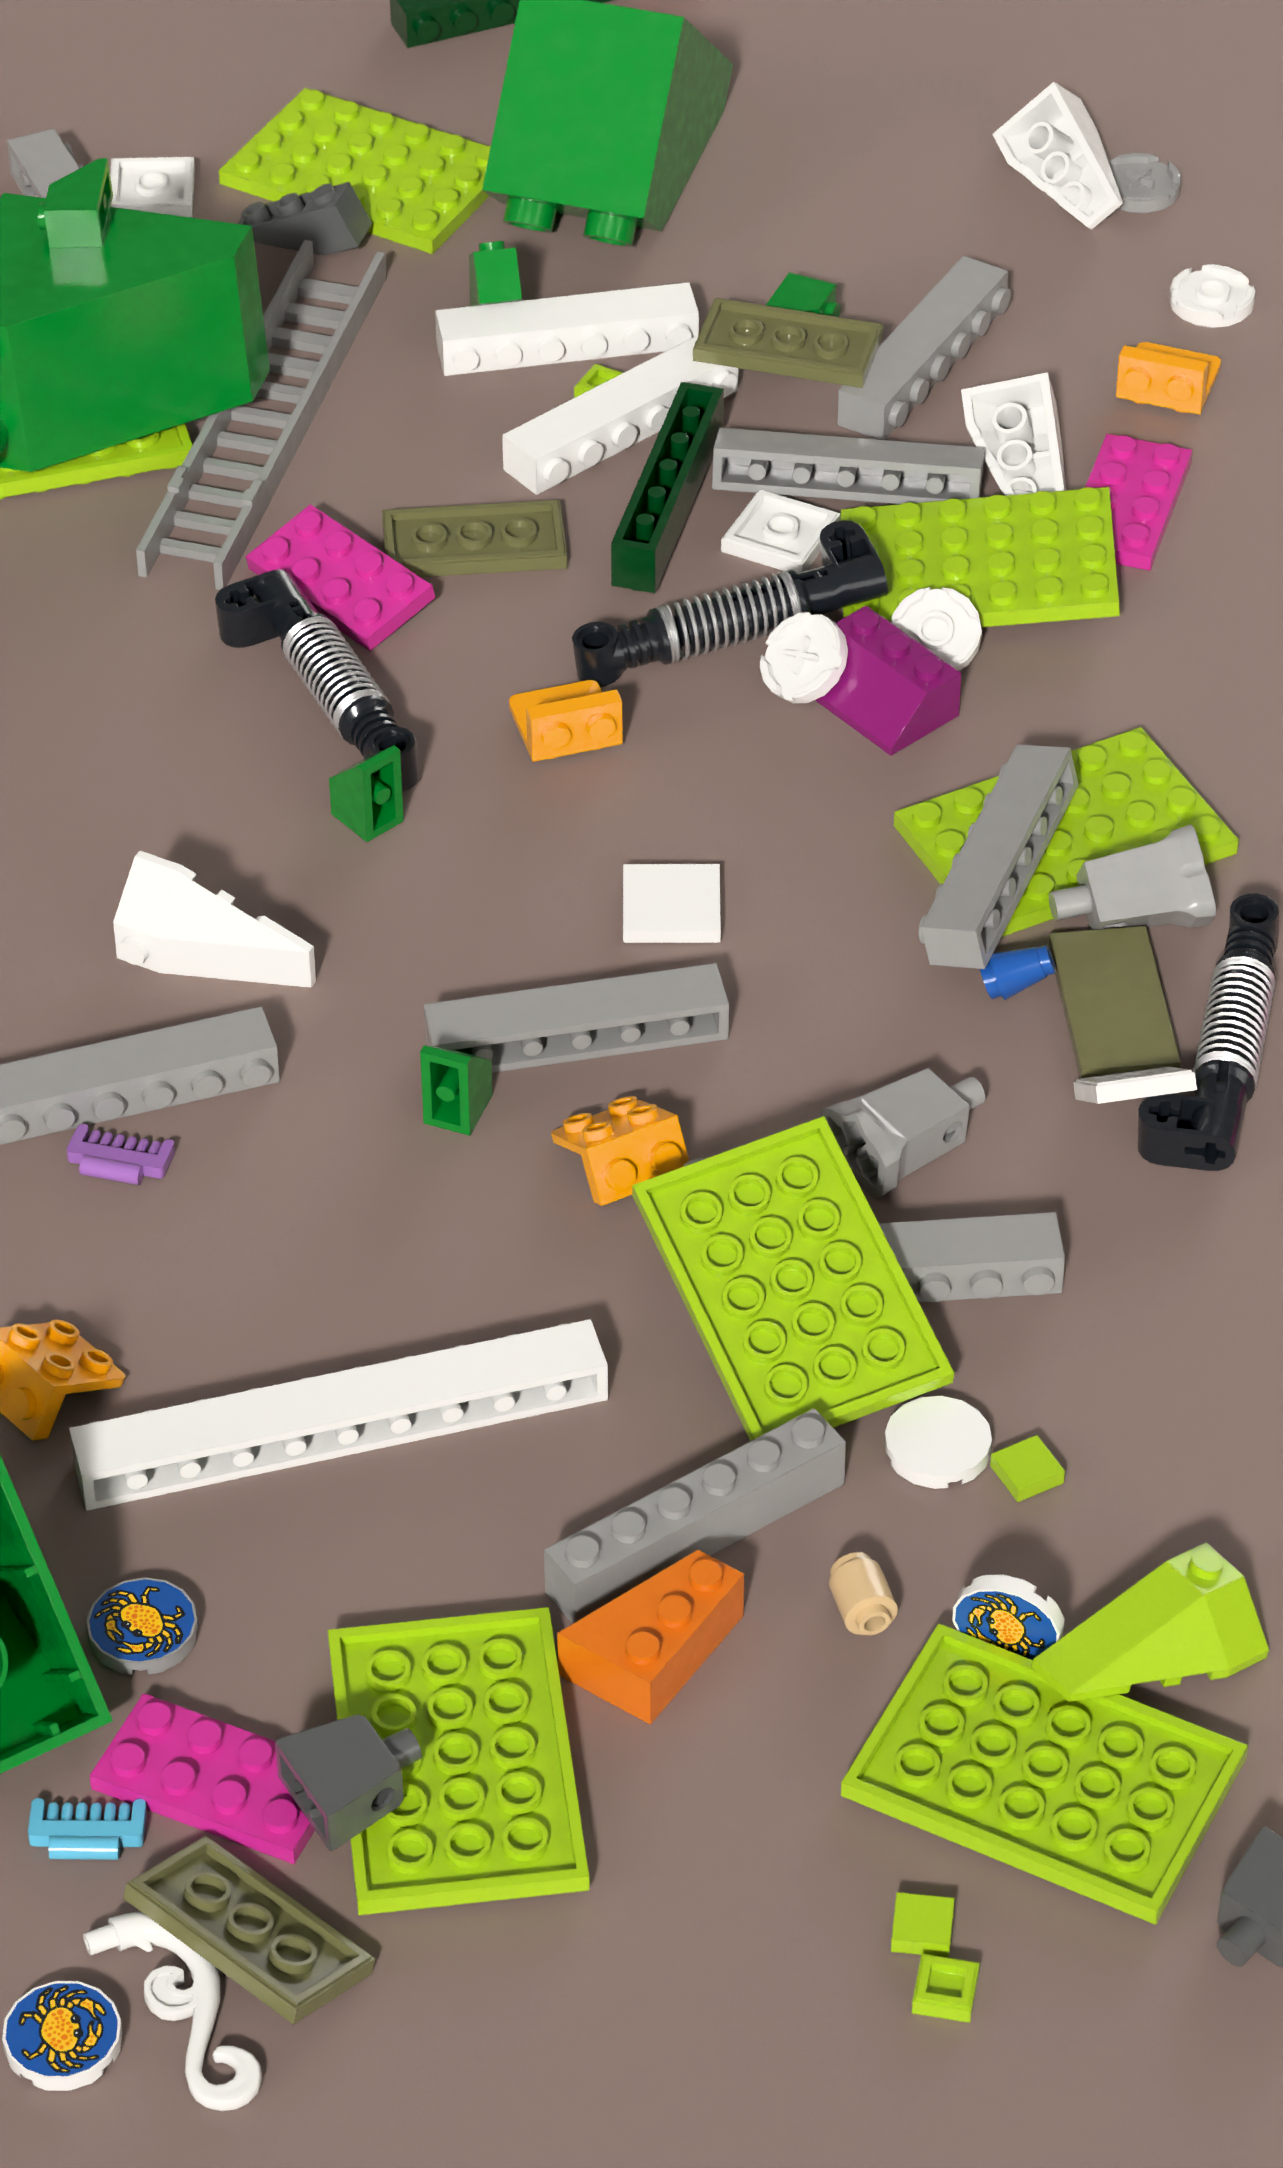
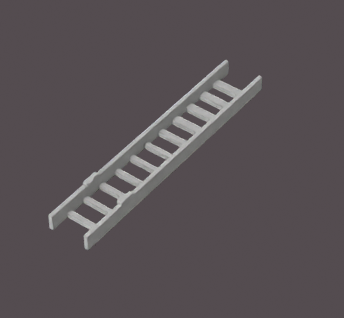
(295, 425)

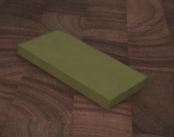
(788, 342)
(476, 538)
(1113, 1001)
(249, 1929)

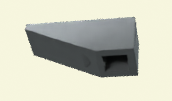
(326, 216)

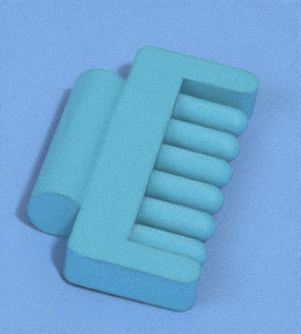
(86, 1838)

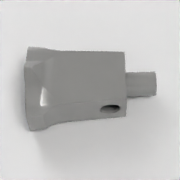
(1142, 887)
(902, 1127)

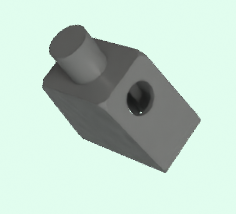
(345, 1775)
(1254, 1903)

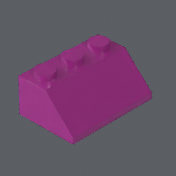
(891, 684)

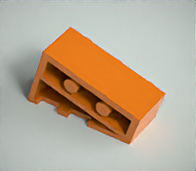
(654, 1635)

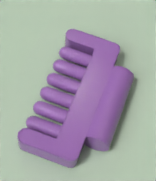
(118, 1163)

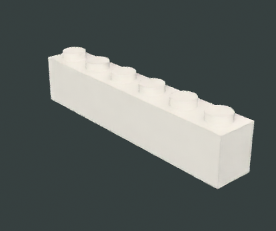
(565, 328)
(606, 418)

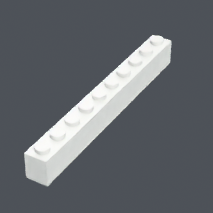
(338, 1414)

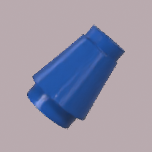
(1016, 970)

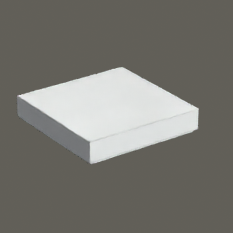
(154, 184)
(778, 532)
(671, 903)
(1134, 1084)

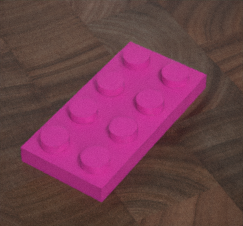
(1143, 493)
(343, 576)
(203, 1777)

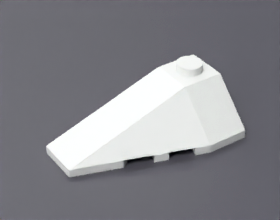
(1061, 154)
(1019, 433)
(187, 930)

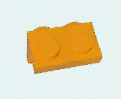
(1166, 376)
(567, 719)
(623, 1146)
(44, 1365)

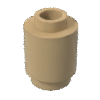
(862, 1594)

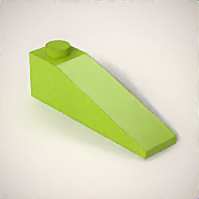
(1171, 1624)

